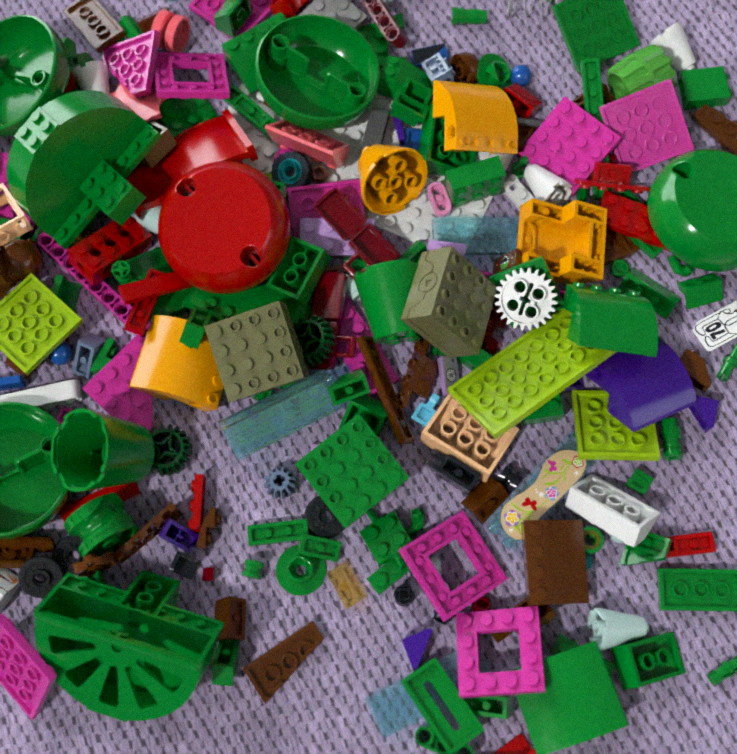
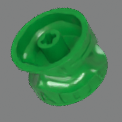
(101, 525)

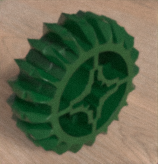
(315, 348)
(162, 457)

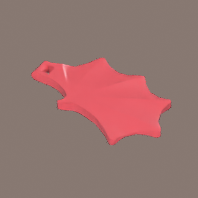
(146, 106)

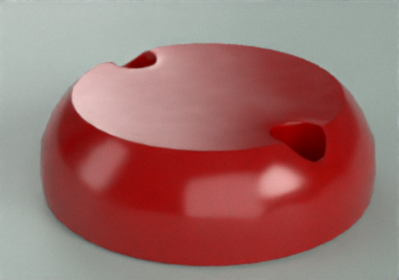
(220, 223)

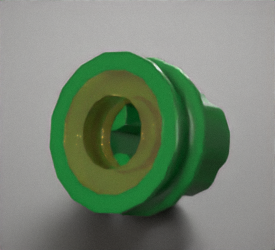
(596, 536)

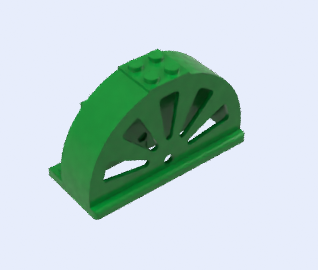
(77, 161)
(122, 648)

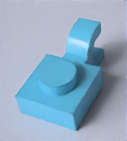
(426, 411)

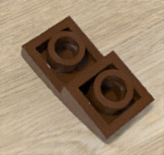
(210, 522)

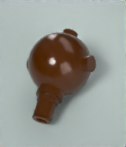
(20, 259)

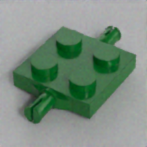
(385, 538)

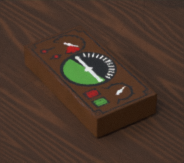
(507, 261)

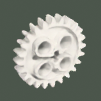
(542, 305)

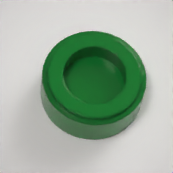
(619, 268)

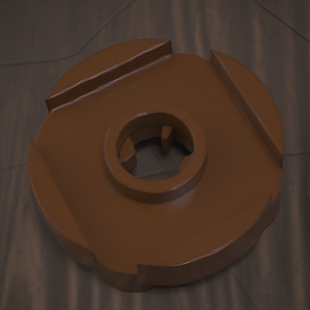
(92, 564)

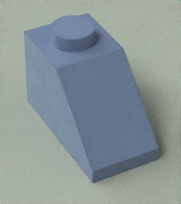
(86, 354)

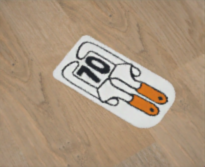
(718, 327)

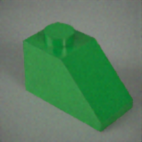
(194, 327)
(348, 387)
(225, 663)
(492, 706)

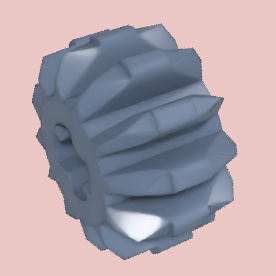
(286, 485)

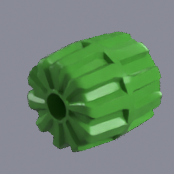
(640, 71)

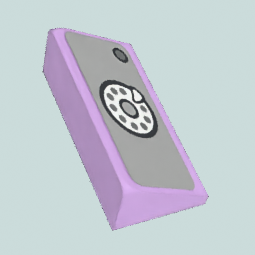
(448, 372)

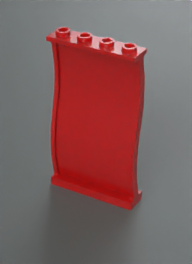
(201, 144)

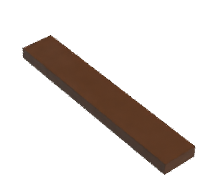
(385, 390)

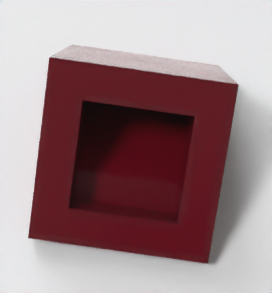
(208, 574)

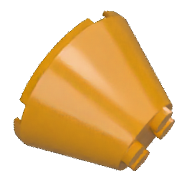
(390, 177)

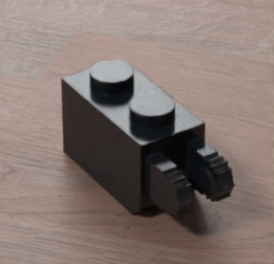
(454, 472)

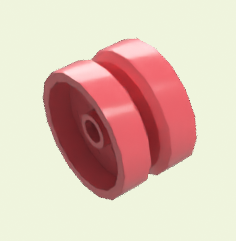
(173, 30)

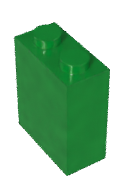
(704, 87)

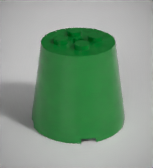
(384, 296)
(100, 451)

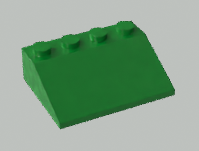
(242, 50)
(432, 147)
(167, 304)

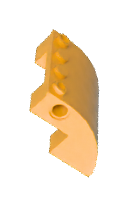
(475, 118)
(566, 236)
(174, 370)

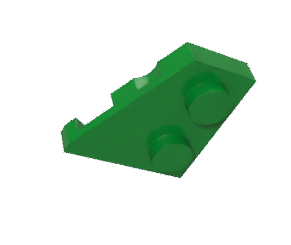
(651, 549)

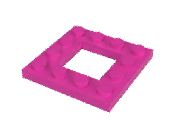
(214, 63)
(417, 559)
(524, 681)

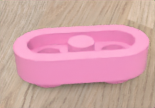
(440, 200)

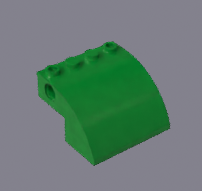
(611, 319)

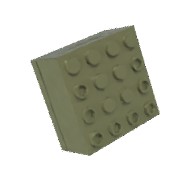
(449, 302)
(257, 351)

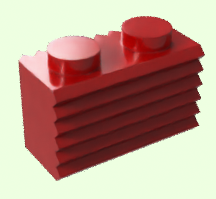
(523, 102)

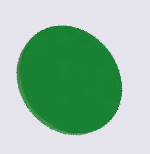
(493, 71)
(295, 583)

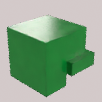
(411, 102)

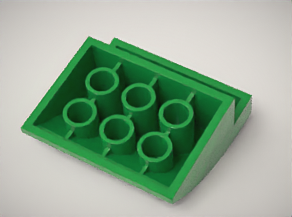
(577, 701)

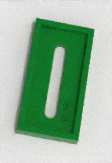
(469, 724)

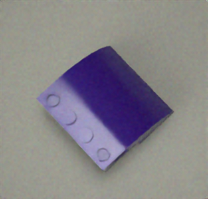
(644, 386)

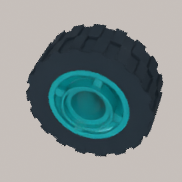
(287, 162)

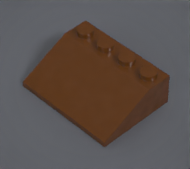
(554, 562)

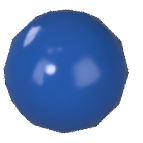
(521, 74)
(61, 354)

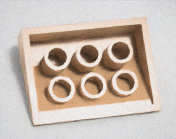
(458, 434)

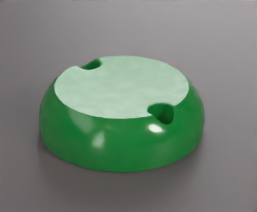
(31, 69)
(316, 72)
(696, 208)
(28, 486)

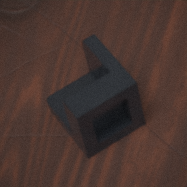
(184, 565)

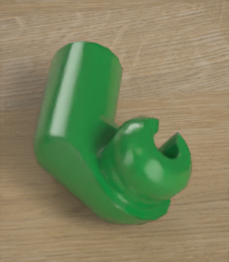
(517, 167)
(678, 268)
(418, 521)

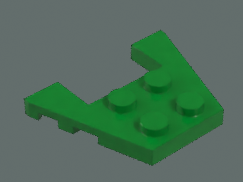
(377, 39)

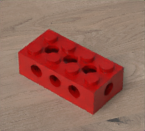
(112, 243)

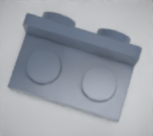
(438, 68)

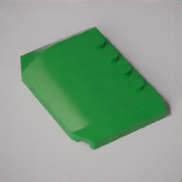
(230, 305)

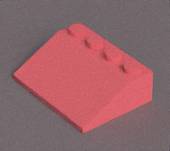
(308, 143)

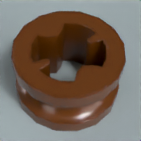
(319, 168)

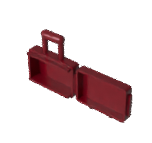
(349, 222)
(329, 304)

